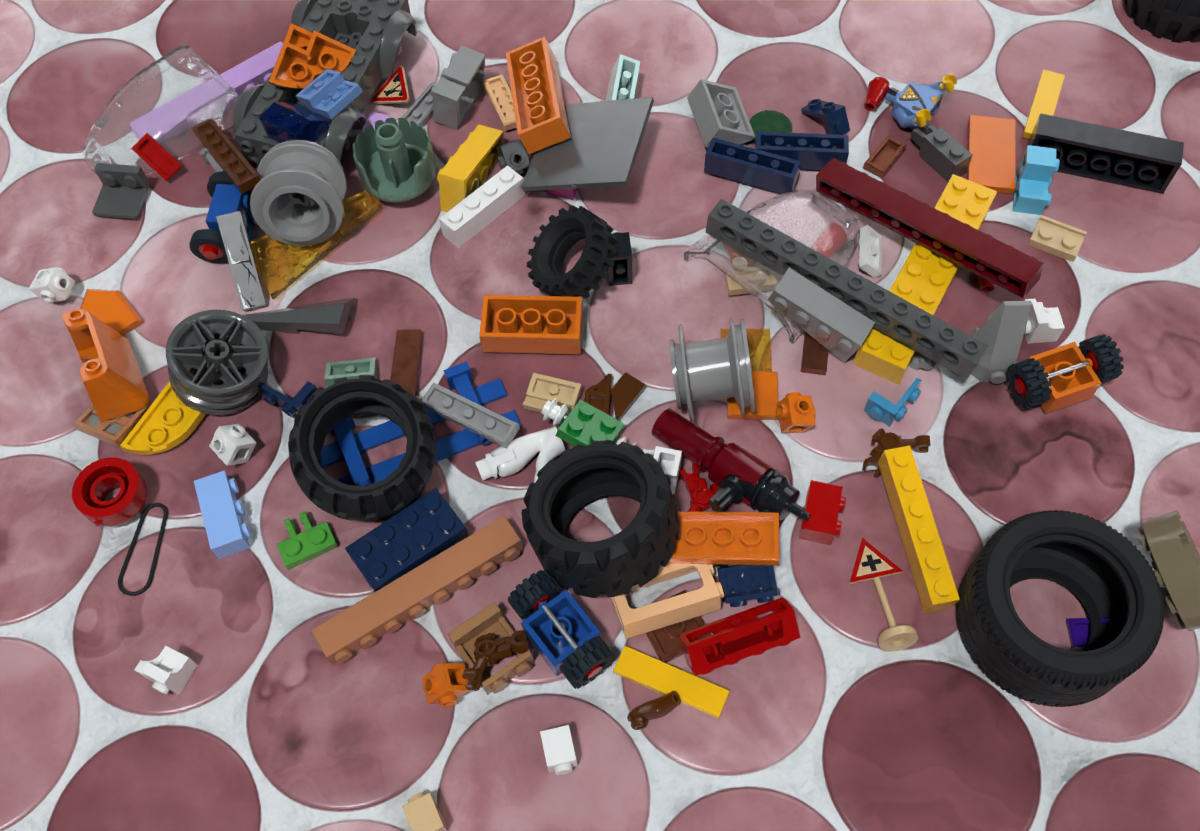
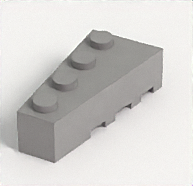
(821, 314)

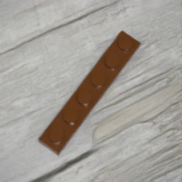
(227, 155)

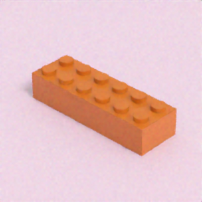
(537, 96)

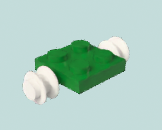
(583, 423)

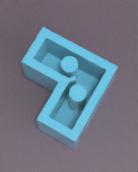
(1034, 179)

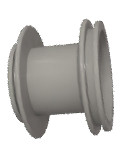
(303, 173)
(713, 369)

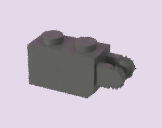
(941, 151)

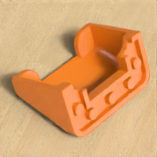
(112, 371)

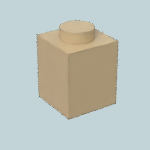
(423, 813)

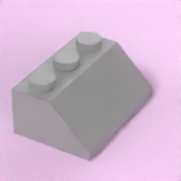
(719, 113)

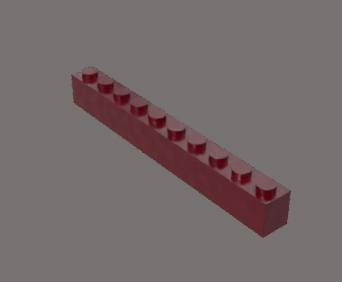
(930, 228)

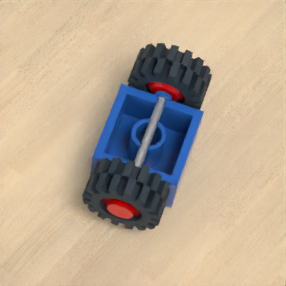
(560, 629)

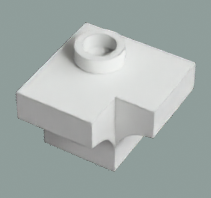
(1043, 323)
(670, 462)
(167, 671)

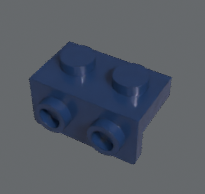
(747, 583)

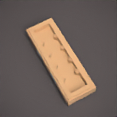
(501, 99)

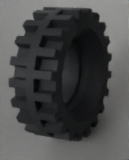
(555, 243)

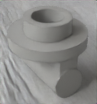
(922, 361)

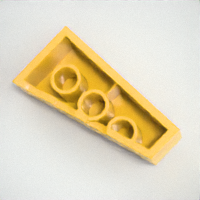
(469, 166)

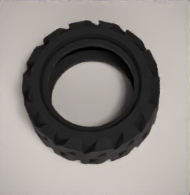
(589, 474)

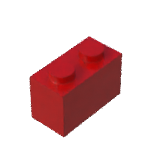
(823, 504)

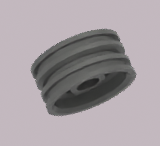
(217, 361)

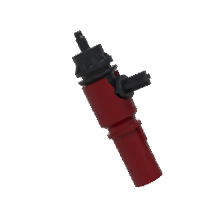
(730, 467)

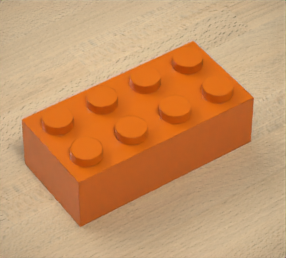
(531, 324)

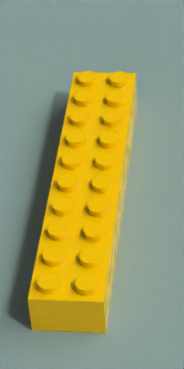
(924, 279)

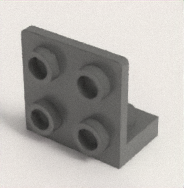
(121, 192)

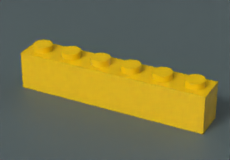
(918, 530)

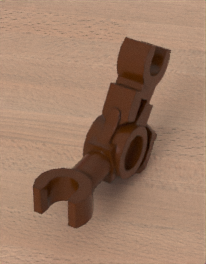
(890, 441)
(489, 651)

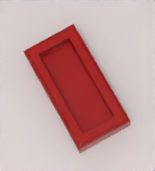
(157, 156)

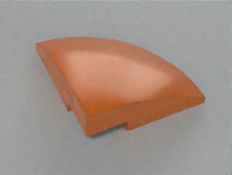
(306, 57)

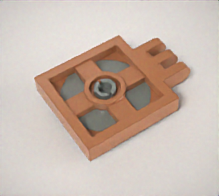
(109, 431)

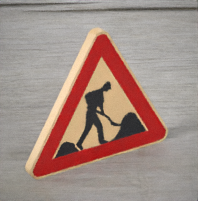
(393, 90)

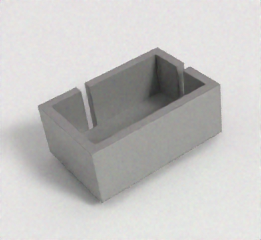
(458, 87)

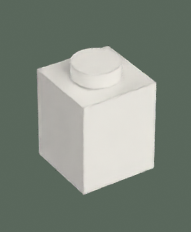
(559, 750)

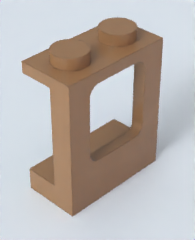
(484, 622)

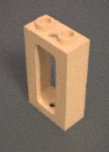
(673, 609)

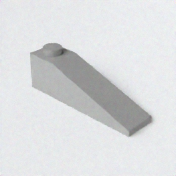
(1004, 337)

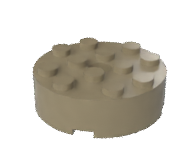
(1175, 565)

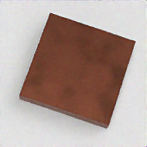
(667, 640)

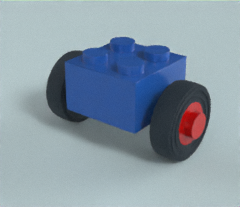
(226, 199)

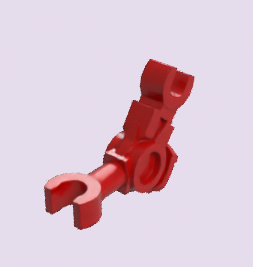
(697, 490)

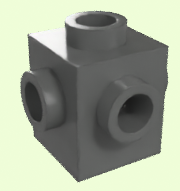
(507, 152)

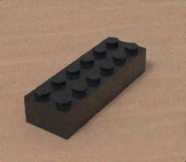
(1109, 153)

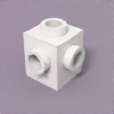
(52, 285)
(232, 444)

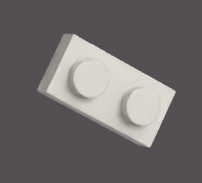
(870, 251)

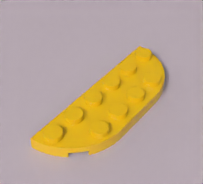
(162, 425)

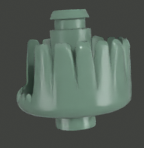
(395, 160)

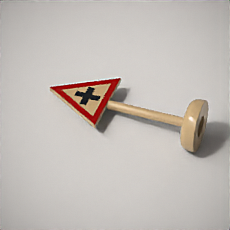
(874, 565)

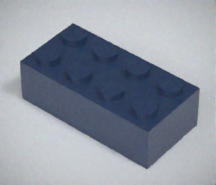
(407, 540)

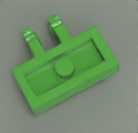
(307, 544)

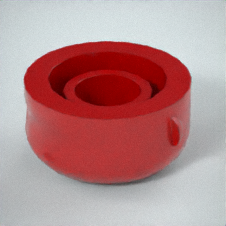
(98, 481)

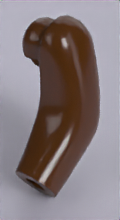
(653, 710)

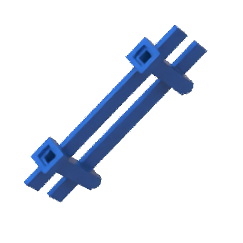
(351, 446)

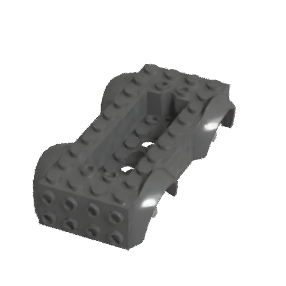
(365, 25)

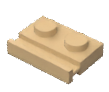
(1057, 238)
(548, 388)

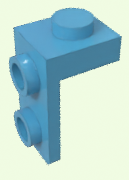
(886, 411)

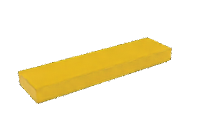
(1044, 99)
(665, 678)

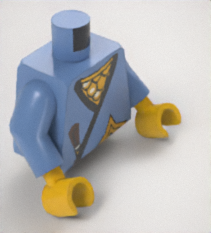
(918, 102)

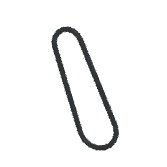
(132, 547)

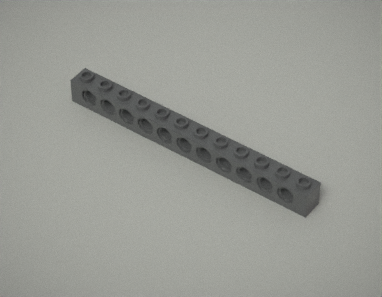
(889, 312)

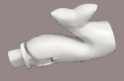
(520, 453)

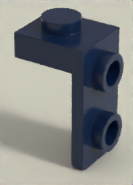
(833, 115)
(287, 405)

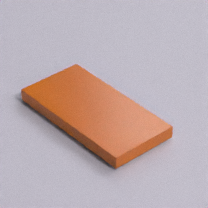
(993, 152)
(727, 538)

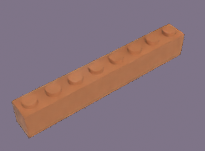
(417, 590)

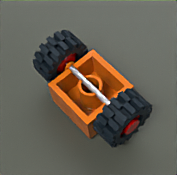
(1065, 374)

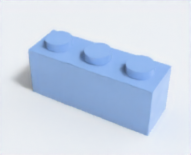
(222, 514)

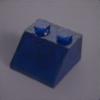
(293, 122)

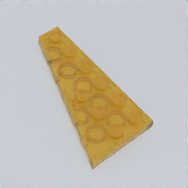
(285, 263)

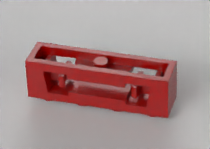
(739, 636)

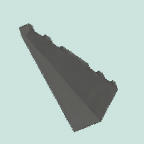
(319, 317)

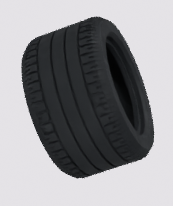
(1097, 568)

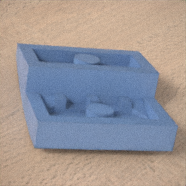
(329, 93)

